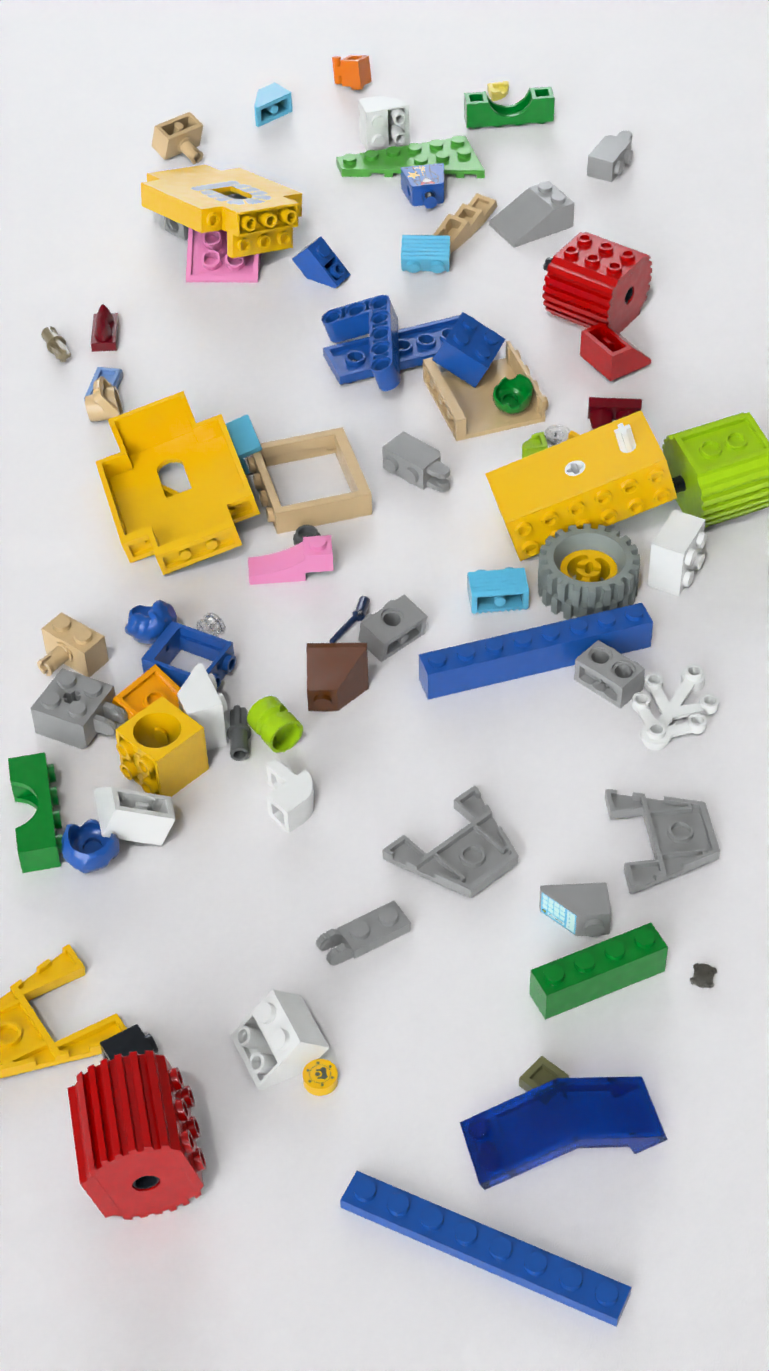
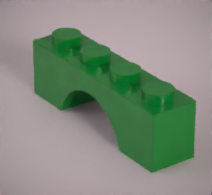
(533, 108)
(37, 839)

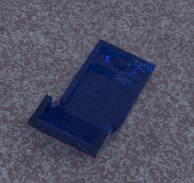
(559, 1120)

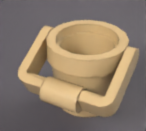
(103, 402)

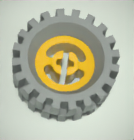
(589, 556)

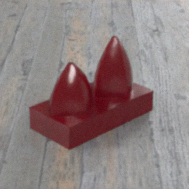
(104, 330)
(604, 410)

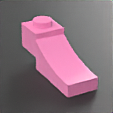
(291, 564)

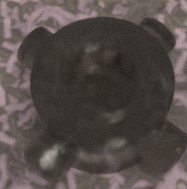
(703, 975)

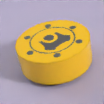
(320, 1077)

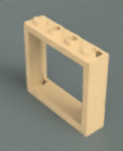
(318, 511)

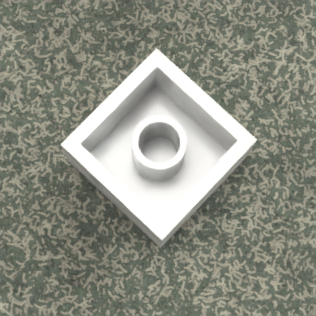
(677, 553)

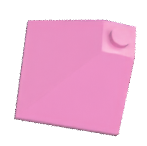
(210, 262)

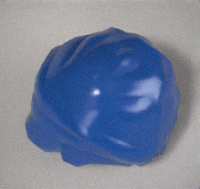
(149, 622)
(86, 848)

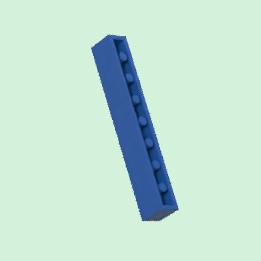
(531, 650)

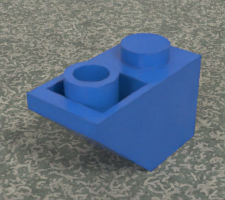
(321, 264)

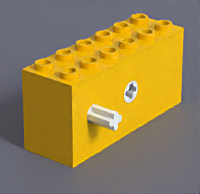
(582, 481)

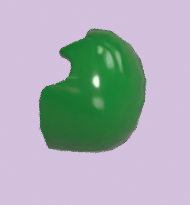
(513, 394)

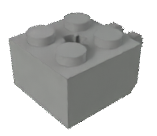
(76, 709)

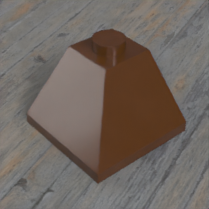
(335, 674)

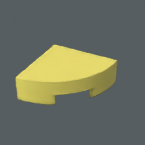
(498, 90)

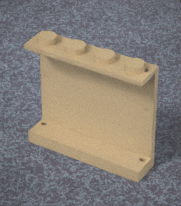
(471, 410)

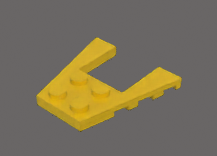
(24, 1039)

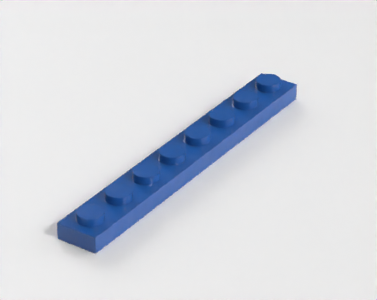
(487, 1248)

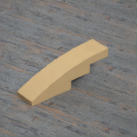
(466, 220)

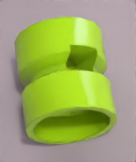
(274, 724)

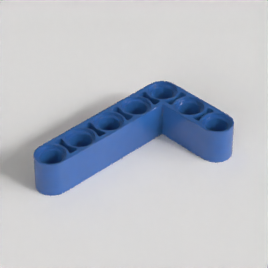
(379, 320)

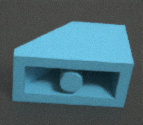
(272, 103)

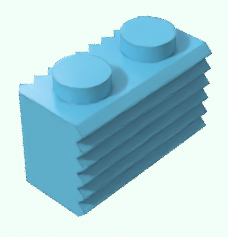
(425, 253)
(498, 590)

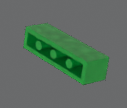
(598, 970)

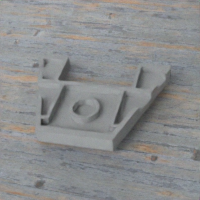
(677, 832)
(466, 859)

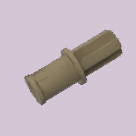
(55, 344)

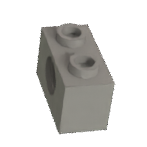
(392, 627)

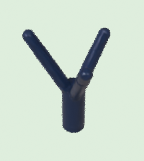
(358, 615)

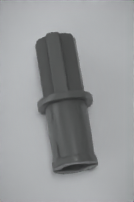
(239, 733)

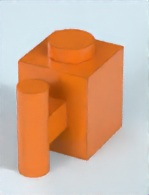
(352, 71)

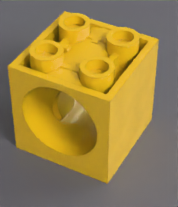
(162, 748)

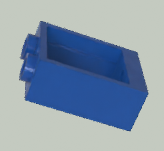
(181, 637)

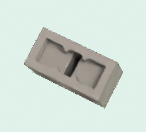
(609, 674)

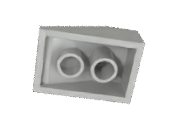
(534, 215)

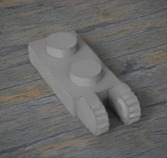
(364, 933)

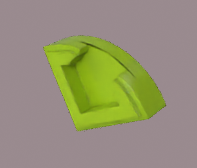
(534, 444)

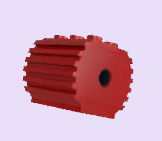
(596, 282)
(136, 1136)

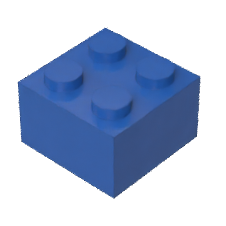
(469, 349)

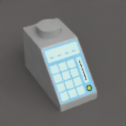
(578, 907)

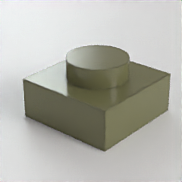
(540, 1073)

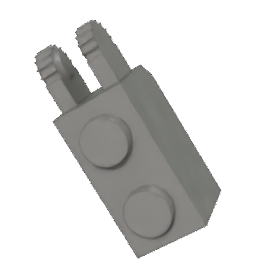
(610, 156)
(416, 462)

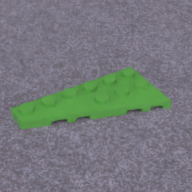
(453, 152)

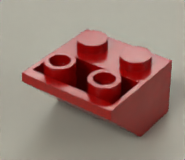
(610, 352)

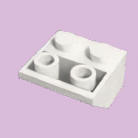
(383, 122)
(205, 706)
(134, 814)
(278, 1039)

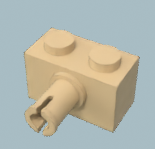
(179, 136)
(72, 645)

